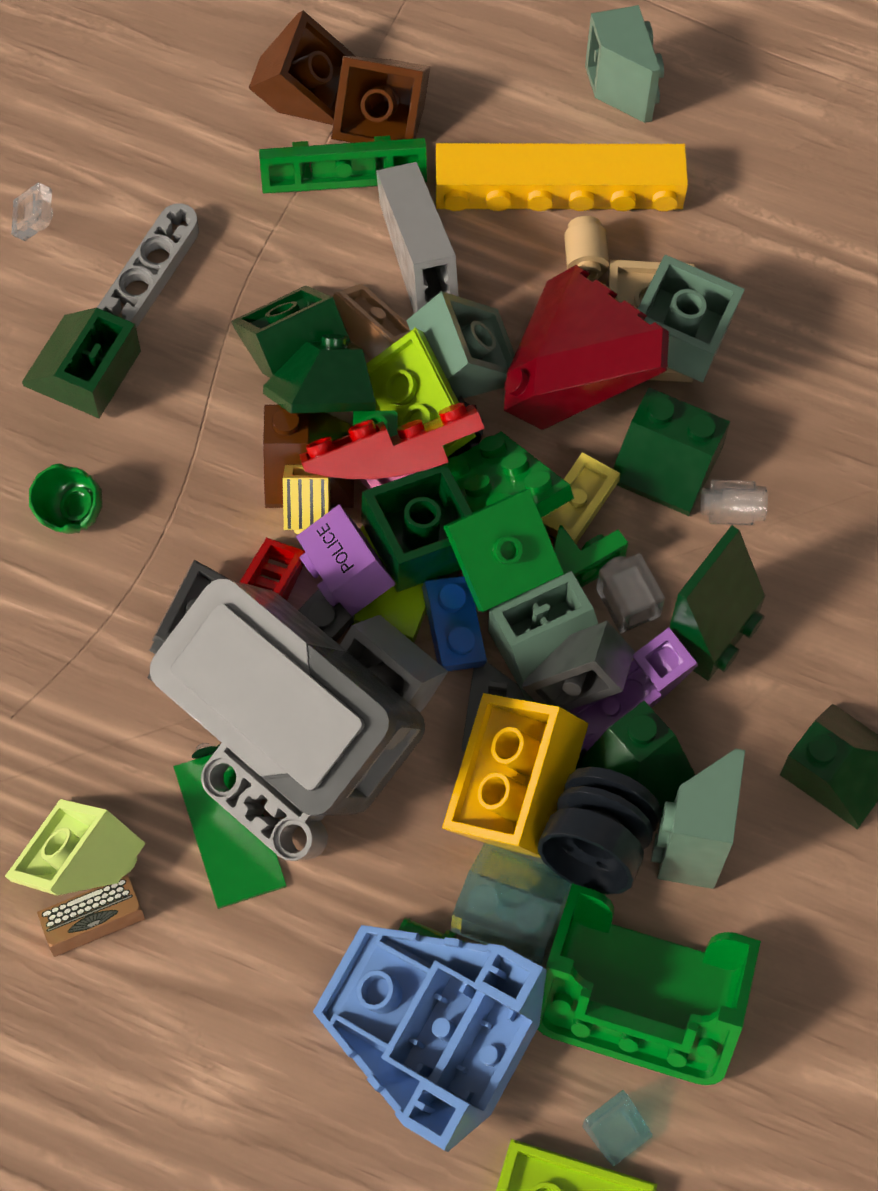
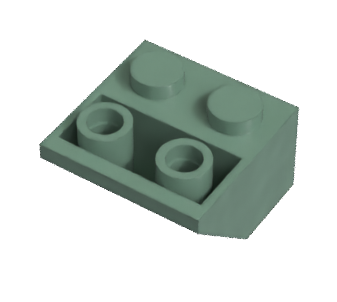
(623, 62)
(538, 623)

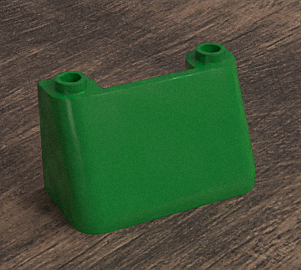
(645, 994)

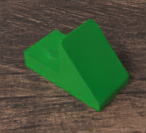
(594, 554)

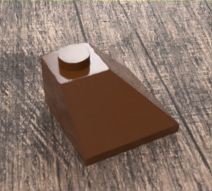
(301, 71)
(379, 99)
(286, 438)

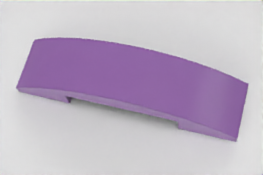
(651, 676)

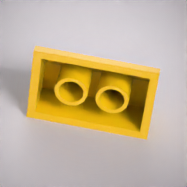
(514, 772)

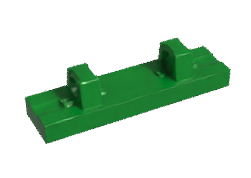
(336, 164)

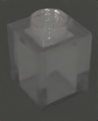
(629, 592)

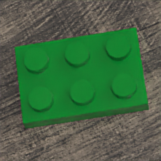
(502, 468)

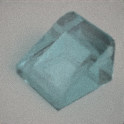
(617, 1128)

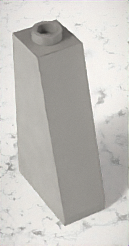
(416, 234)

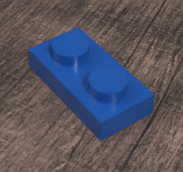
(454, 624)

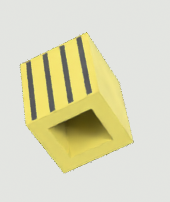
(304, 498)

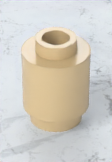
(587, 246)

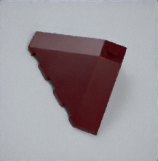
(580, 351)

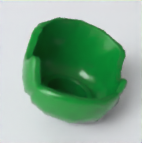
(65, 499)

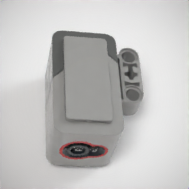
(290, 712)

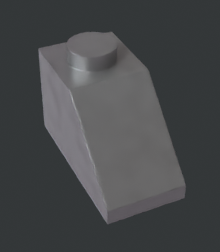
(582, 669)

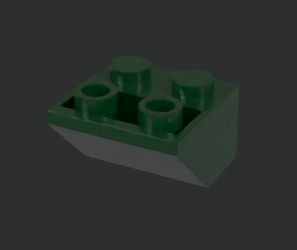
(85, 360)

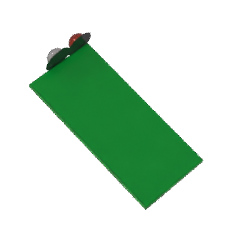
(233, 857)

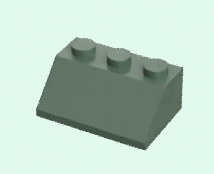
(700, 824)

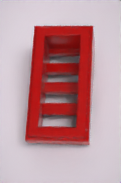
(279, 552)

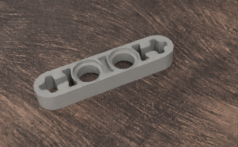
(154, 274)

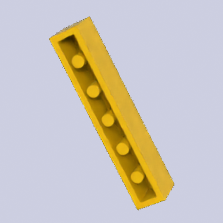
(560, 176)

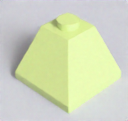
(76, 851)

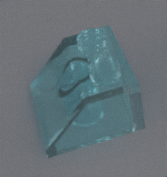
(510, 903)

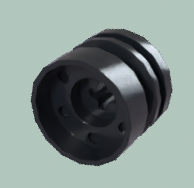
(600, 830)

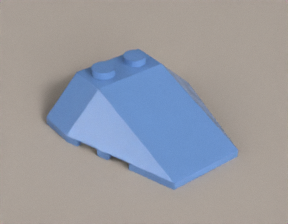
(433, 1024)

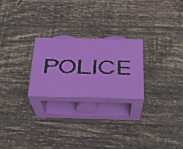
(344, 561)

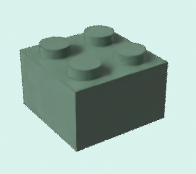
(693, 310)

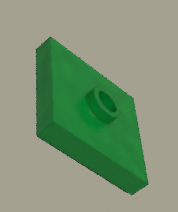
(503, 550)

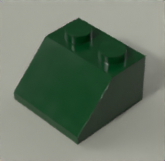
(285, 324)
(670, 451)

